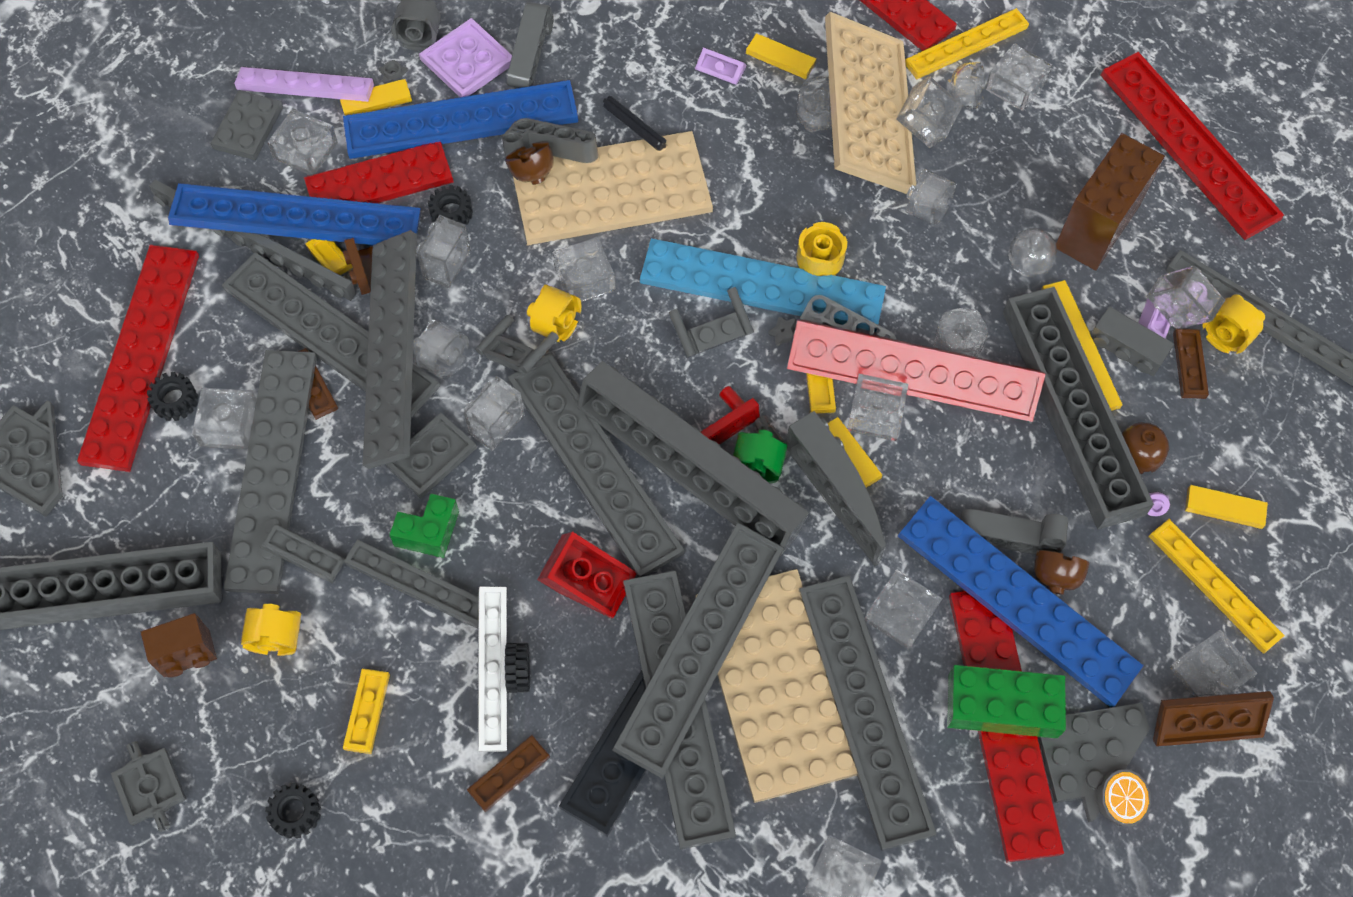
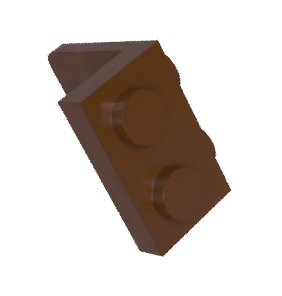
(361, 263)

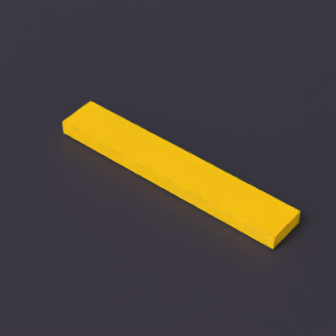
(966, 43)
(1087, 344)
(1216, 586)

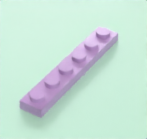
(304, 84)

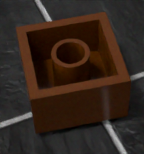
(179, 645)

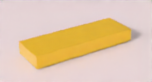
(781, 56)
(381, 97)
(866, 468)
(1226, 506)
(366, 711)

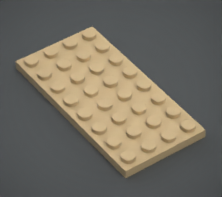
(865, 100)
(619, 190)
(782, 698)

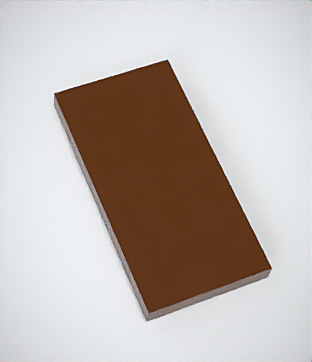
(1213, 718)

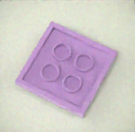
(466, 58)

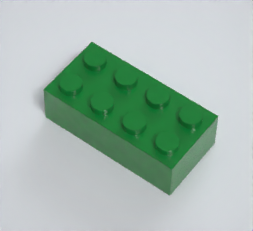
(1006, 701)

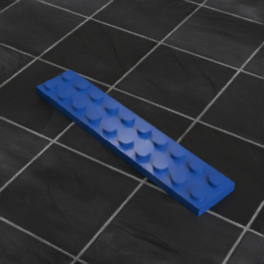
(457, 119)
(289, 215)
(1021, 602)

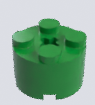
(761, 454)

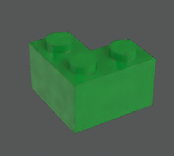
(427, 533)

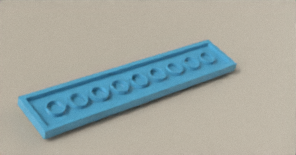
(757, 282)

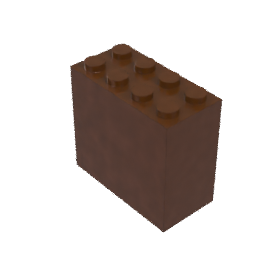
(1108, 201)

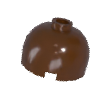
(531, 163)
(1147, 446)
(1060, 571)

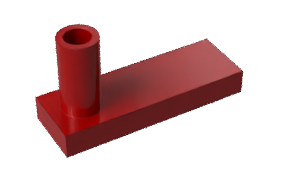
(742, 415)

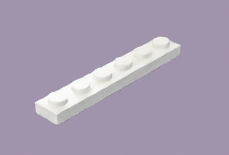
(491, 670)

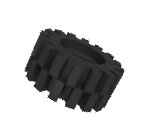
(450, 196)
(166, 385)
(517, 667)
(279, 801)

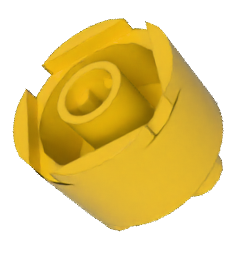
(821, 249)
(554, 313)
(1234, 325)
(271, 630)

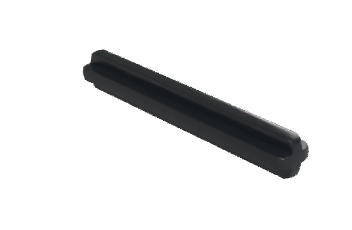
(634, 123)

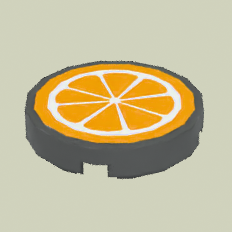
(1124, 797)

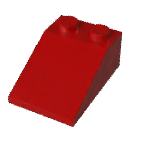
(586, 574)

